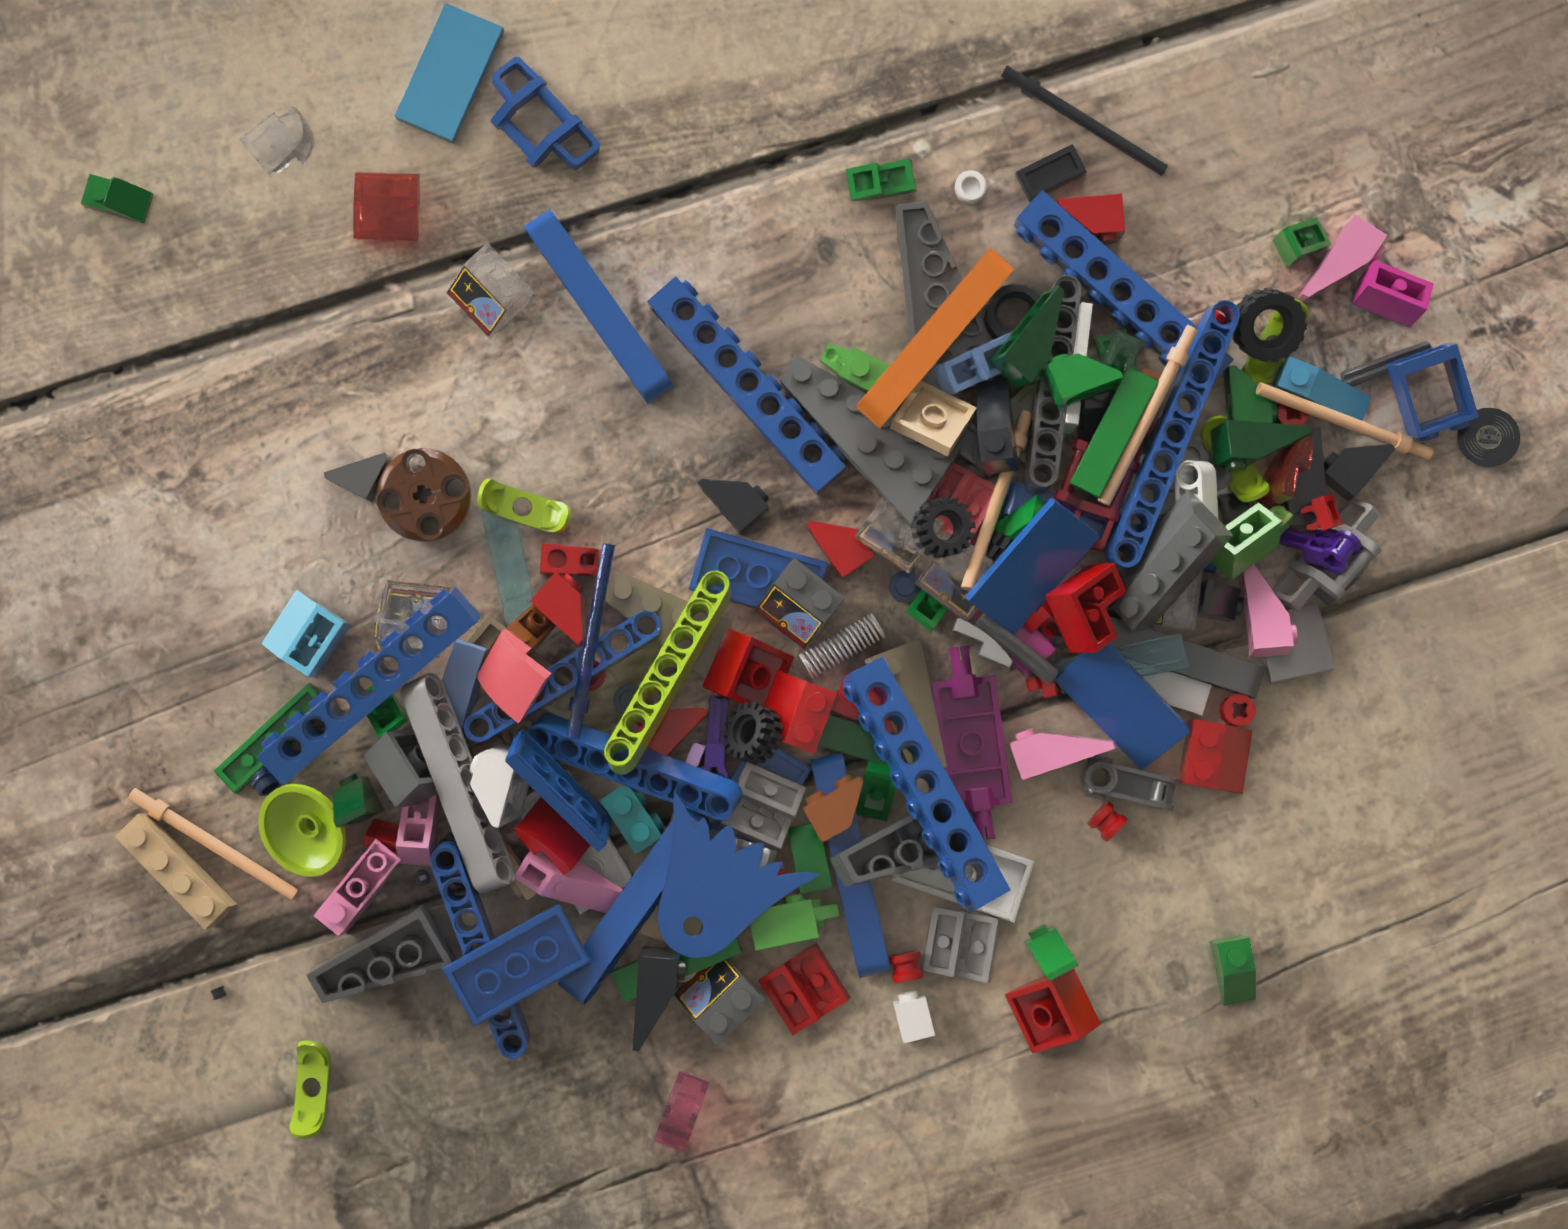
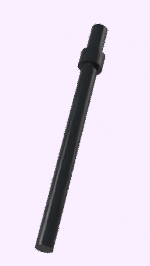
(1032, 88)

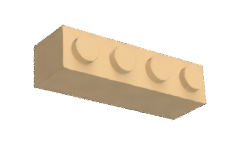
(176, 870)

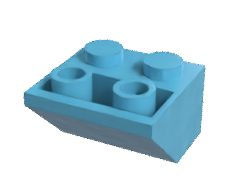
(306, 634)

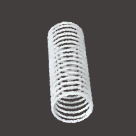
(807, 662)

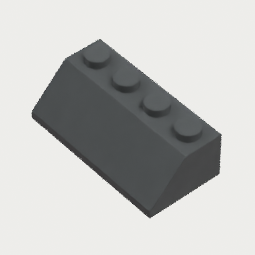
(1171, 561)

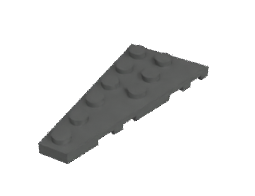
(929, 279)
(895, 464)

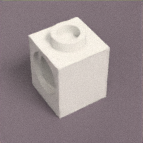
(913, 1016)

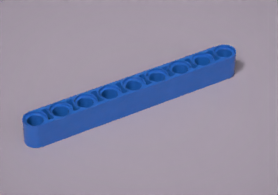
(1183, 423)

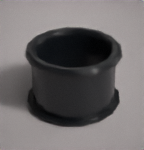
(218, 992)

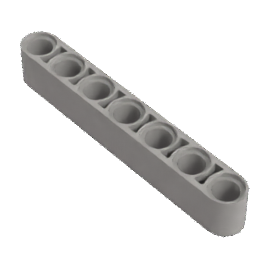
(449, 767)

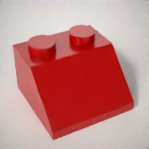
(564, 606)
(745, 668)
(802, 710)
(1215, 756)
(1053, 1011)

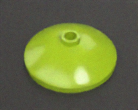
(301, 830)

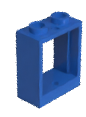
(1466, 409)

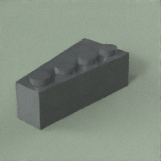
(889, 853)
(392, 953)

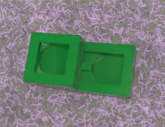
(882, 180)
(809, 857)

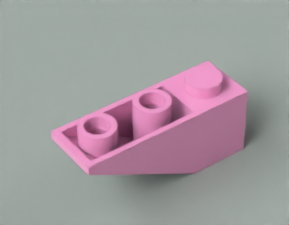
(578, 887)
(358, 888)

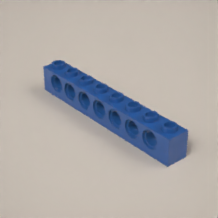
(1141, 295)
(666, 305)
(286, 762)
(941, 793)

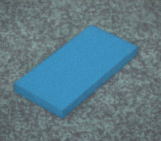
(449, 73)

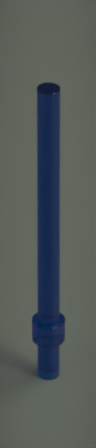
(579, 703)

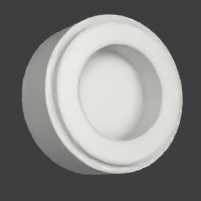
(970, 187)

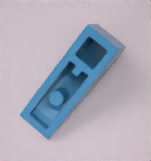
(1320, 387)

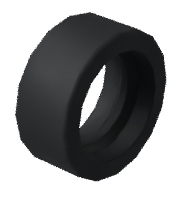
(1006, 292)

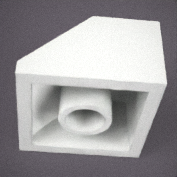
(498, 786)

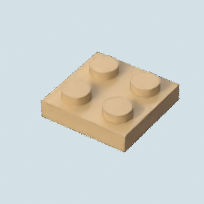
(933, 418)

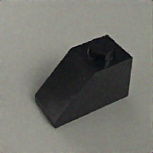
(1354, 467)
(736, 501)
(1219, 601)

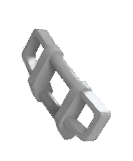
(1315, 578)

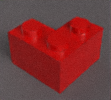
(1081, 605)

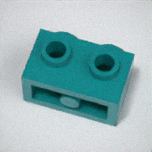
(633, 818)

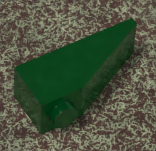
(1031, 342)
(1246, 442)
(355, 801)

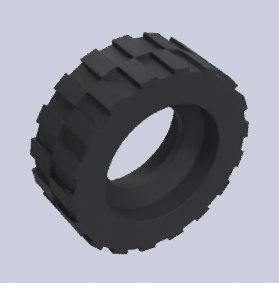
(1291, 333)

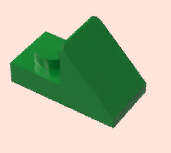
(117, 198)
(926, 610)
(388, 715)
(876, 792)

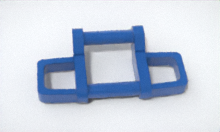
(552, 141)

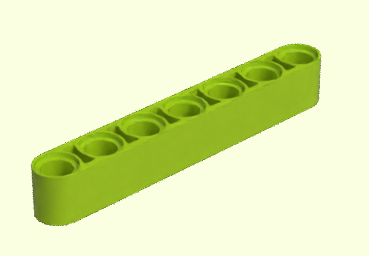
(668, 687)

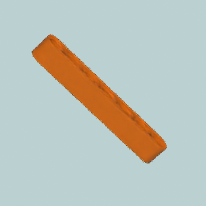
(934, 338)

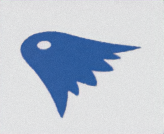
(716, 886)

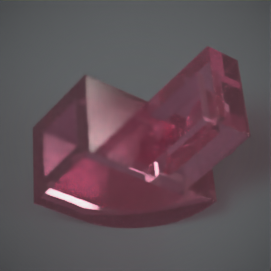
(681, 1111)

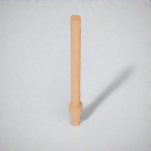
(1176, 358)
(1401, 441)
(995, 506)
(161, 811)

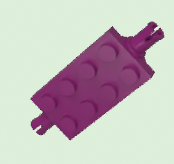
(973, 739)

